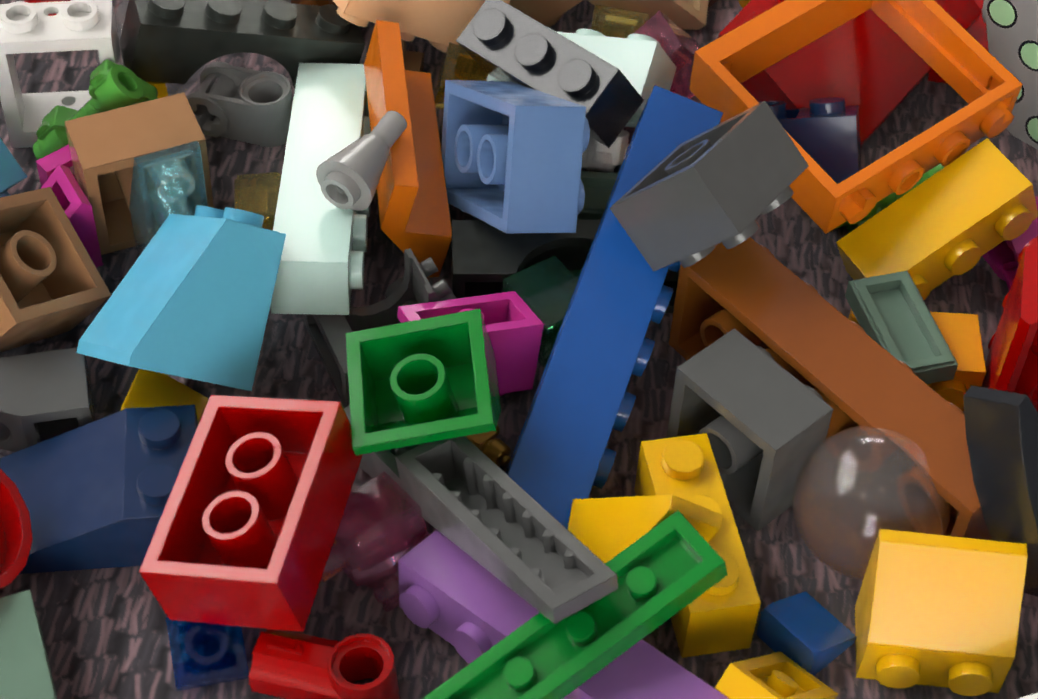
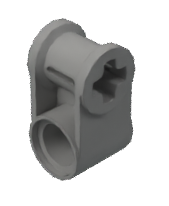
(246, 104)

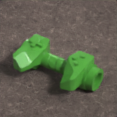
(110, 88)

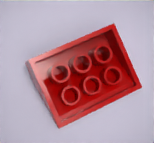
(853, 62)

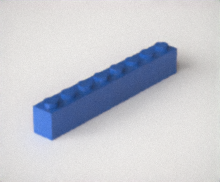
(602, 332)

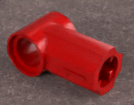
(321, 668)

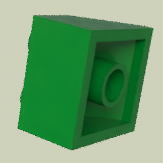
(421, 382)

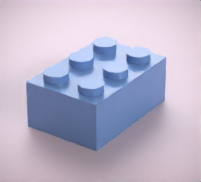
(514, 155)

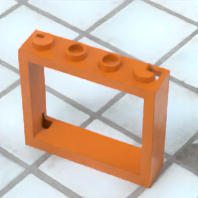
(927, 30)

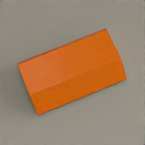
(413, 182)

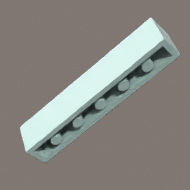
(322, 242)

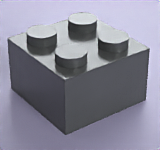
(711, 189)
(755, 419)

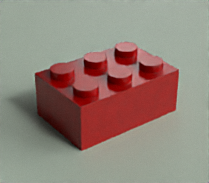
(253, 513)

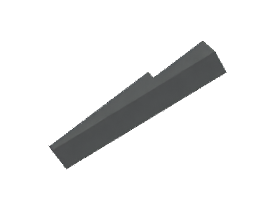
(496, 524)

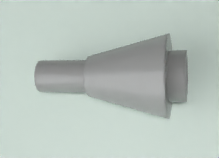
(354, 172)

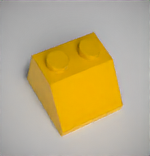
(939, 611)

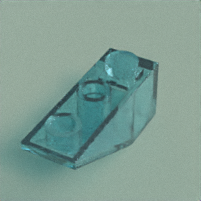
(165, 185)

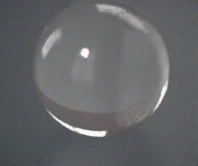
(860, 485)

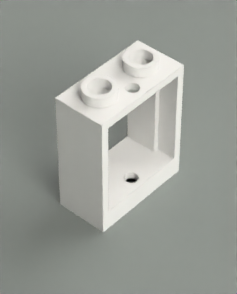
(28, 29)

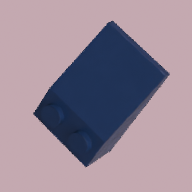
(101, 487)

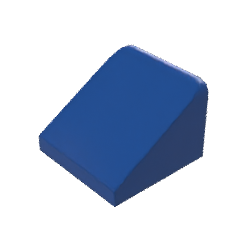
(804, 631)

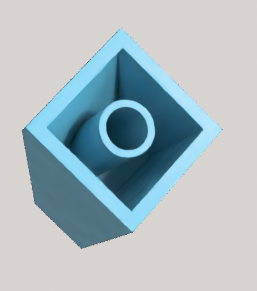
(194, 300)

